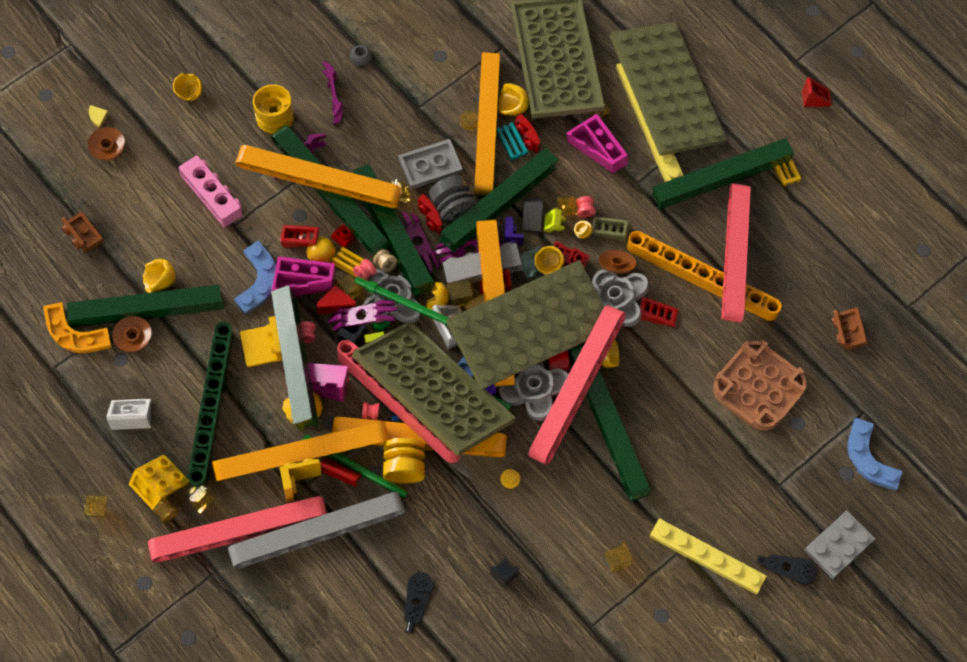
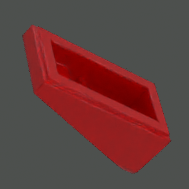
(288, 230)
(652, 304)

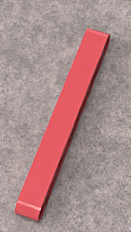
(736, 253)
(345, 351)
(577, 385)
(234, 529)

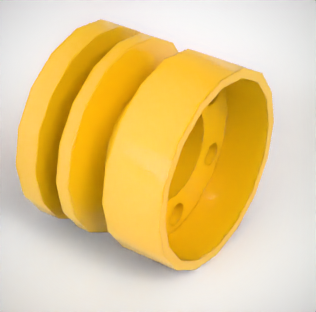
(273, 108)
(404, 460)

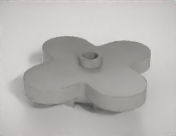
(396, 285)
(621, 293)
(535, 389)

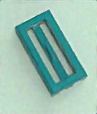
(499, 131)

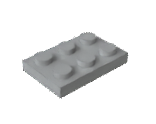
(430, 164)
(839, 544)

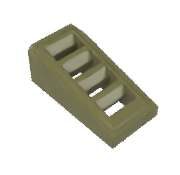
(618, 223)

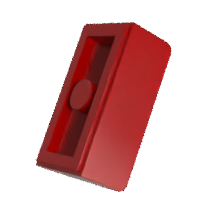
(340, 472)

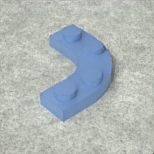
(261, 289)
(863, 460)

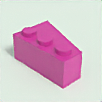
(598, 143)
(303, 275)
(329, 380)

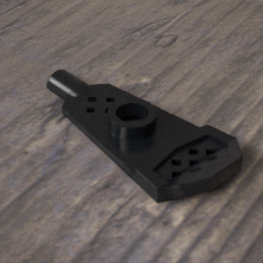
(796, 567)
(420, 593)

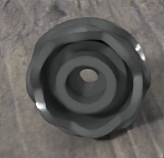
(361, 60)

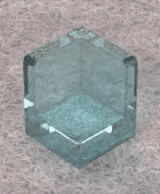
(528, 262)

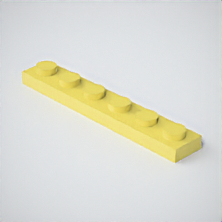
(707, 556)

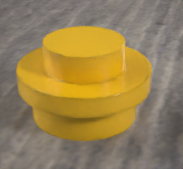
(583, 229)
(510, 478)

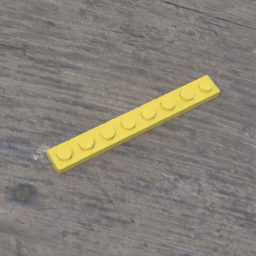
(667, 163)

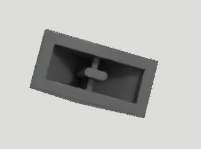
(532, 214)

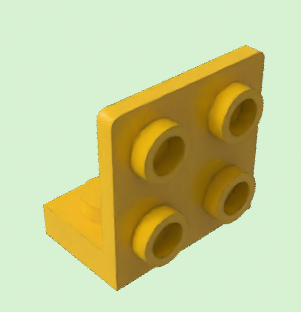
(261, 344)
(293, 472)
(157, 480)

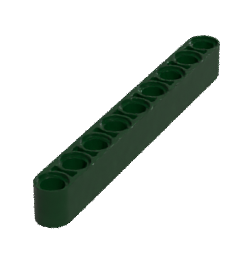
(341, 205)
(211, 413)
(614, 435)

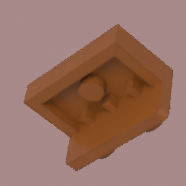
(82, 232)
(850, 328)

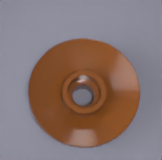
(102, 138)
(617, 261)
(132, 326)

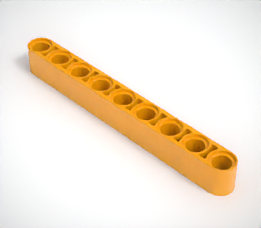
(487, 124)
(318, 176)
(697, 267)
(491, 268)
(492, 447)
(300, 450)

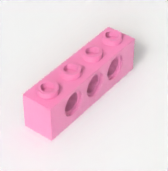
(223, 213)

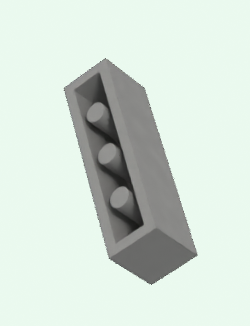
(470, 268)

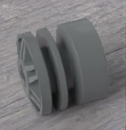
(451, 198)

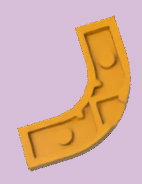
(70, 339)

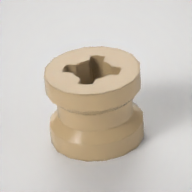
(385, 260)

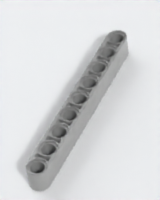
(315, 530)

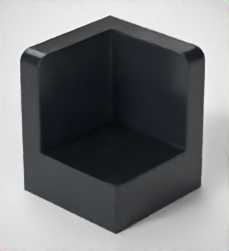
(353, 334)
(504, 573)

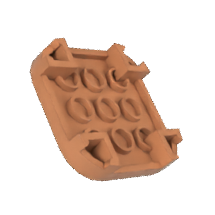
(759, 385)

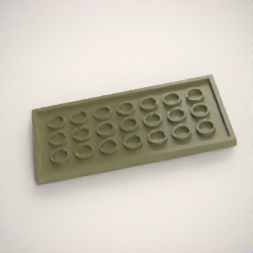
(556, 57)
(667, 88)
(527, 324)
(433, 387)

